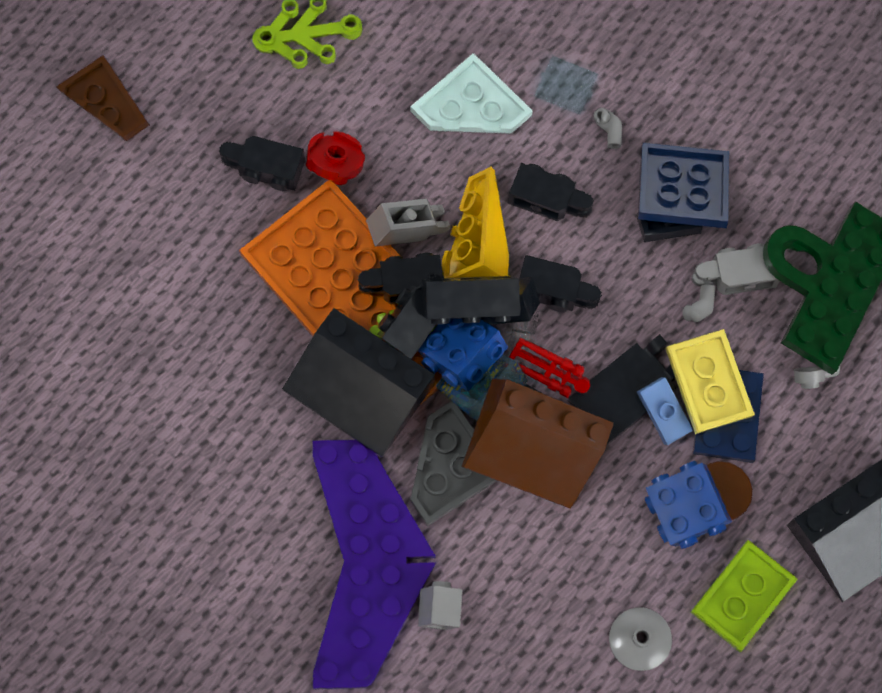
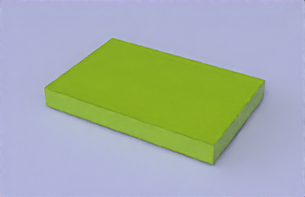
(744, 596)

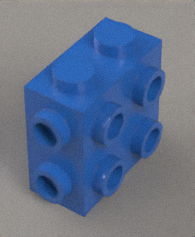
(462, 351)
(687, 505)

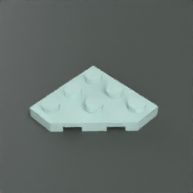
(471, 101)

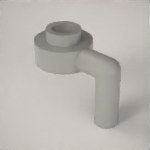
(811, 376)

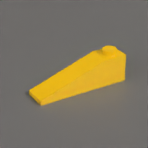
(480, 236)

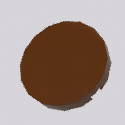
(733, 487)

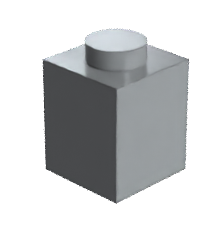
(440, 606)

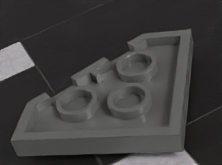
(440, 479)

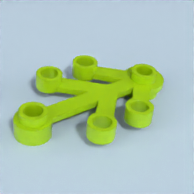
(303, 33)

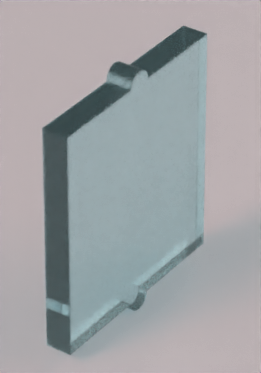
(566, 85)

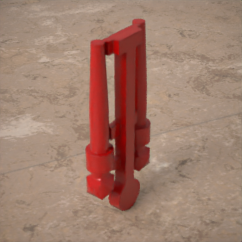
(580, 384)

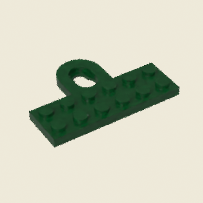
(840, 289)

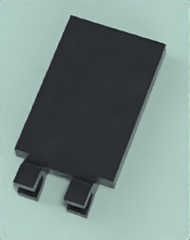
(615, 388)

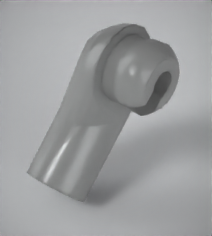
(611, 125)
(701, 308)

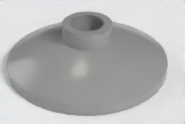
(633, 653)

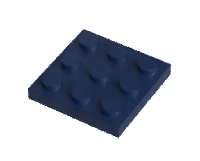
(684, 185)

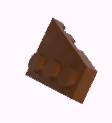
(105, 98)

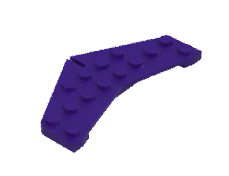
(375, 579)

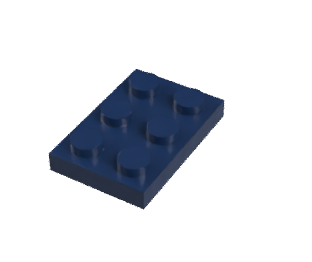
(738, 439)

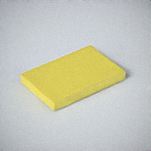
(709, 381)

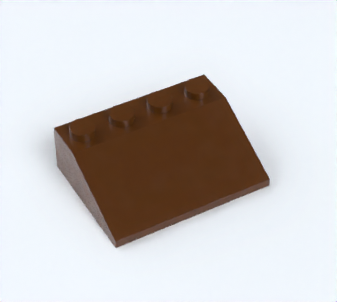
(536, 442)

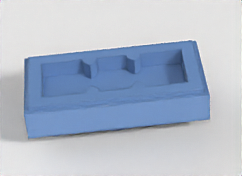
(664, 411)

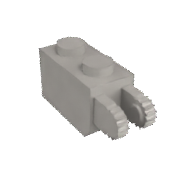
(405, 222)
(736, 271)

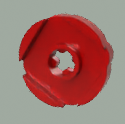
(338, 170)

